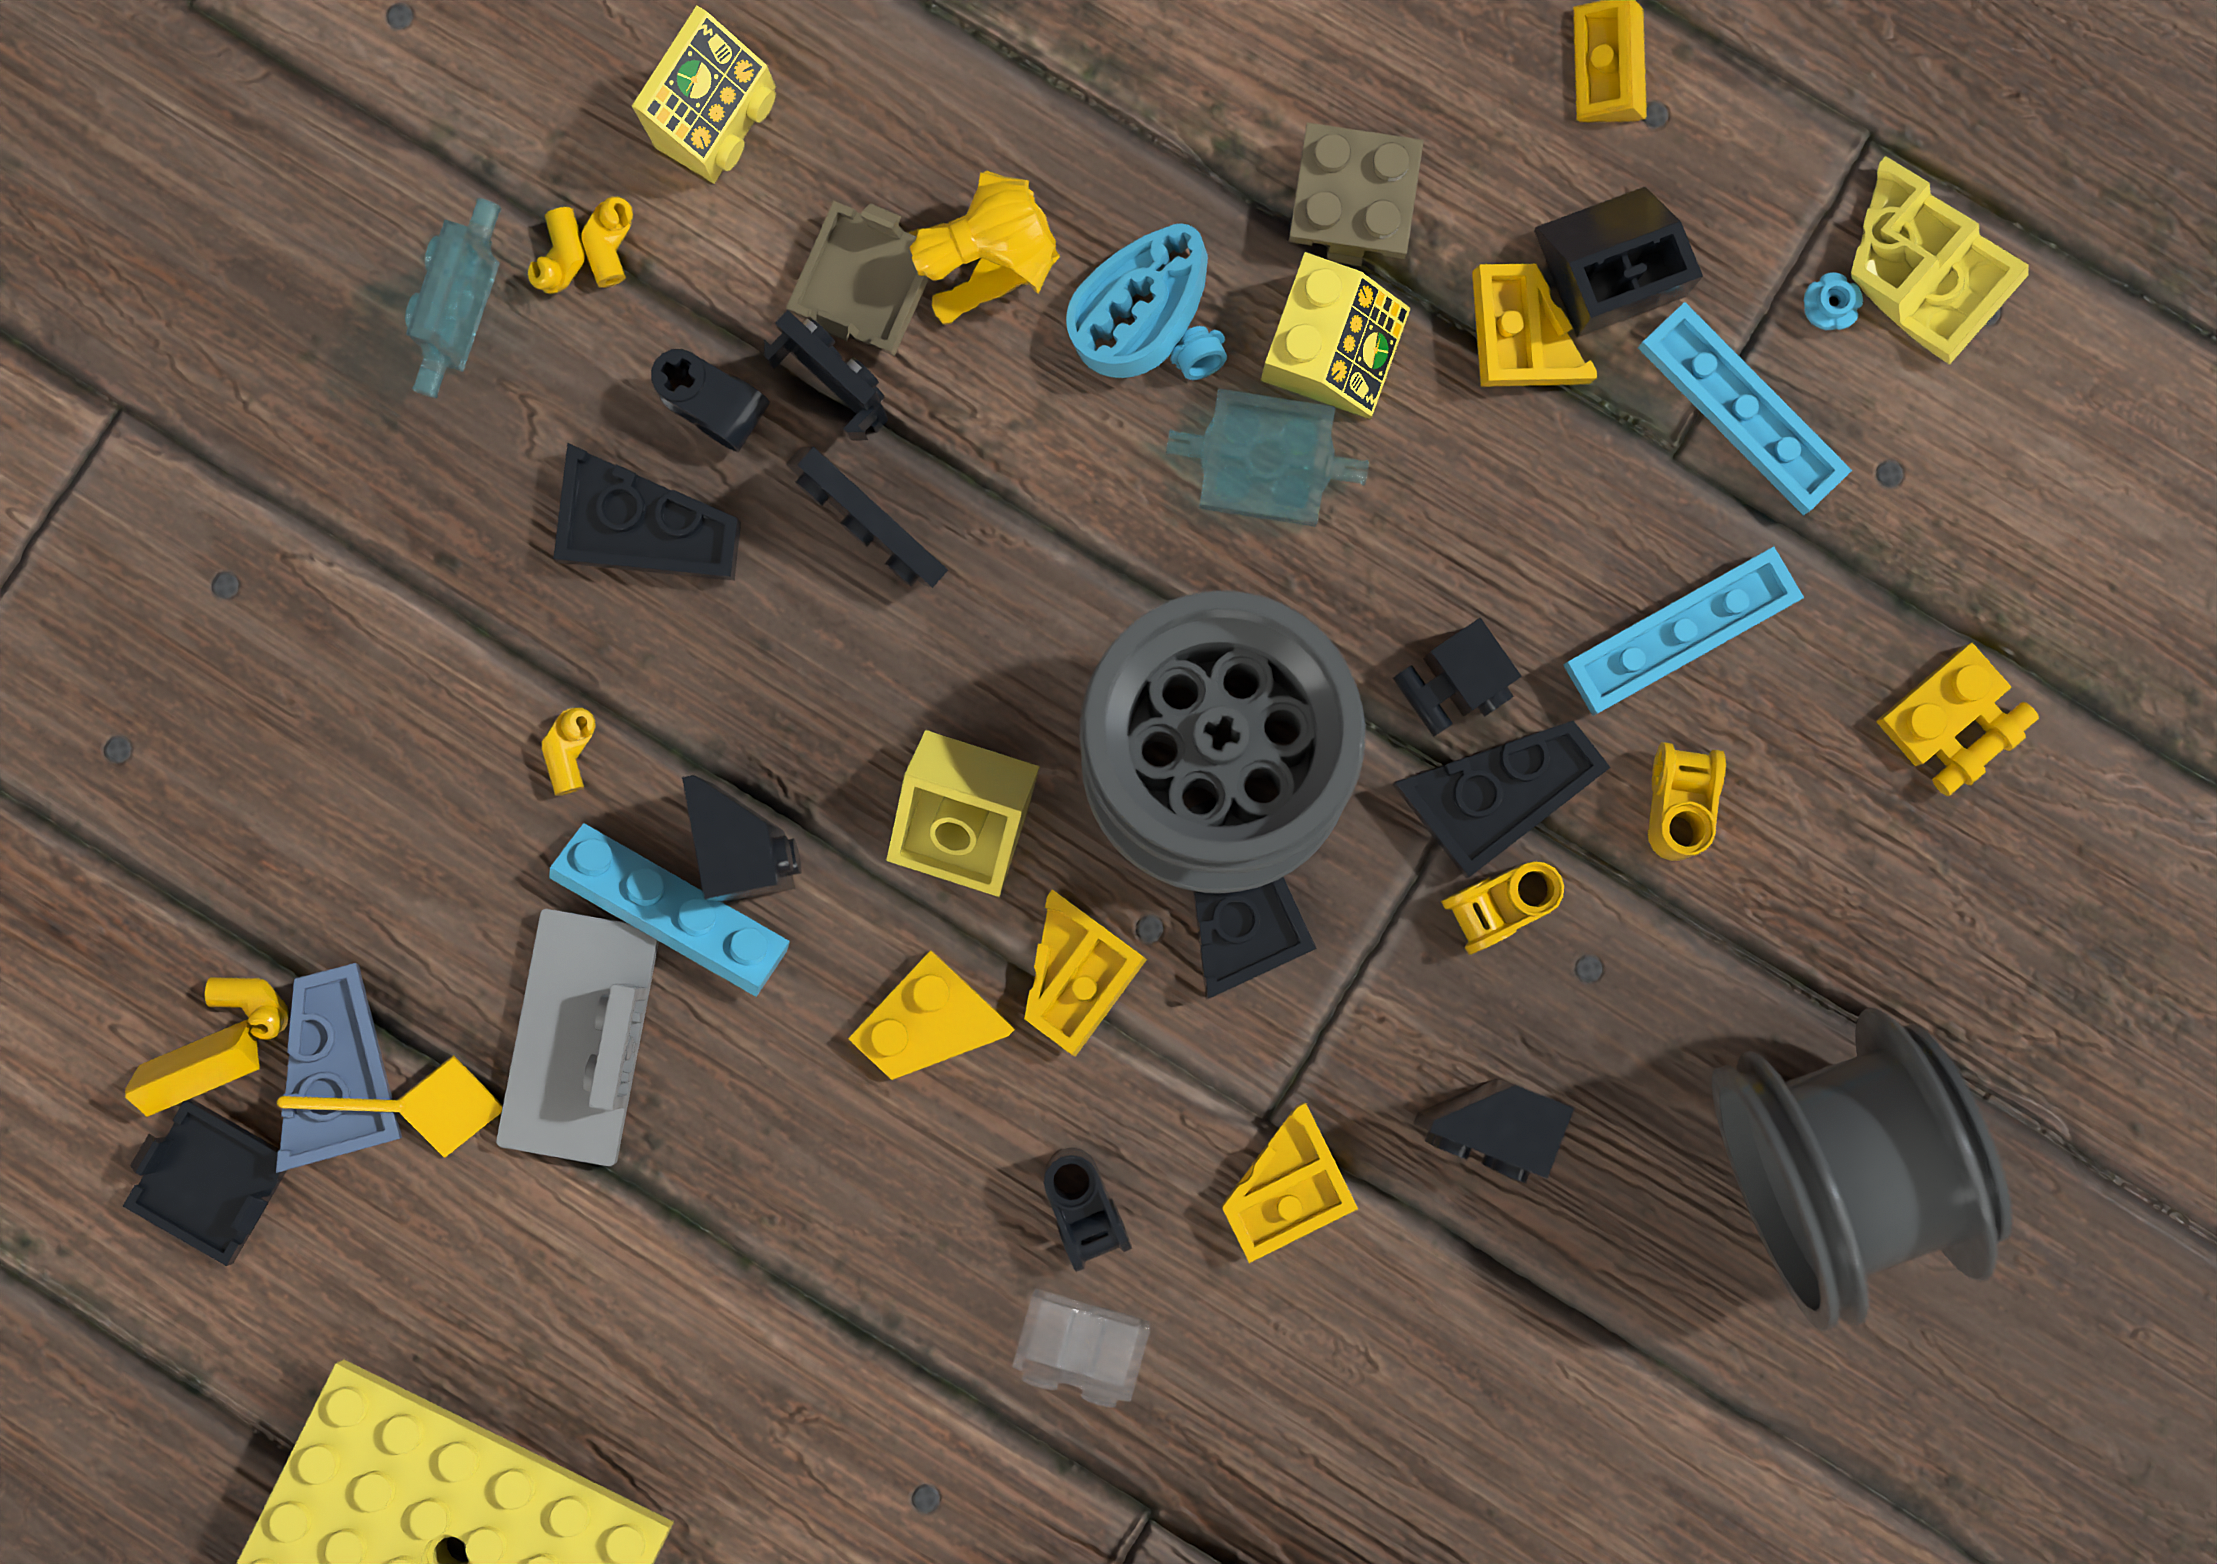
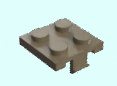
(1355, 192)
(860, 278)

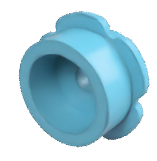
(1831, 317)
(1199, 352)

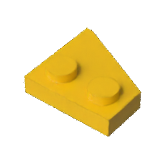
(1523, 331)
(1077, 975)
(928, 1021)
(1287, 1189)

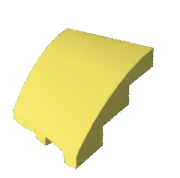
(1930, 264)

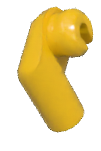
(603, 237)
(566, 256)
(563, 746)
(256, 999)

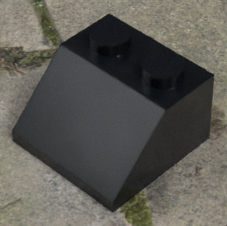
(736, 847)

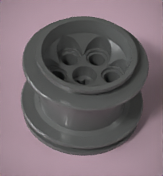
(1199, 646)
(1863, 1166)

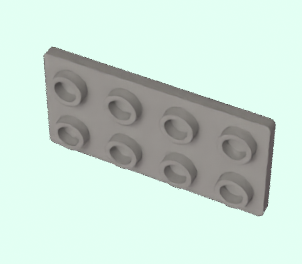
(577, 1038)

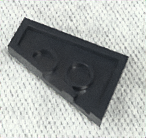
(864, 518)
(636, 525)
(1501, 794)
(1246, 930)

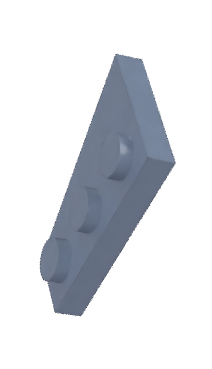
(333, 1056)

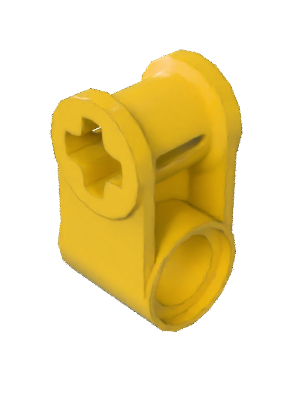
(1686, 788)
(1501, 905)

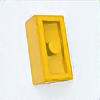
(1609, 61)
(193, 1069)

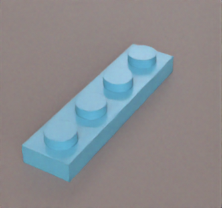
(1744, 409)
(1683, 631)
(669, 909)

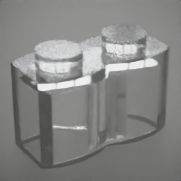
(1081, 1347)

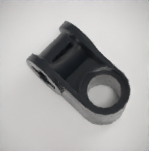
(715, 403)
(1087, 1218)

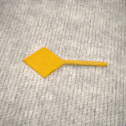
(442, 1107)

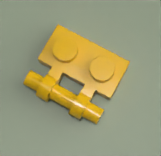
(1946, 704)

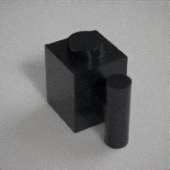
(1468, 670)

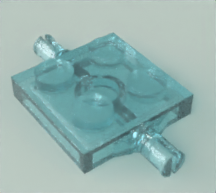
(452, 295)
(1267, 457)

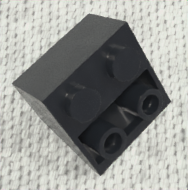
(1618, 259)
(1505, 1122)

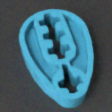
(1158, 326)

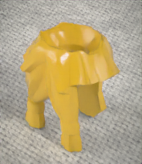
(999, 228)

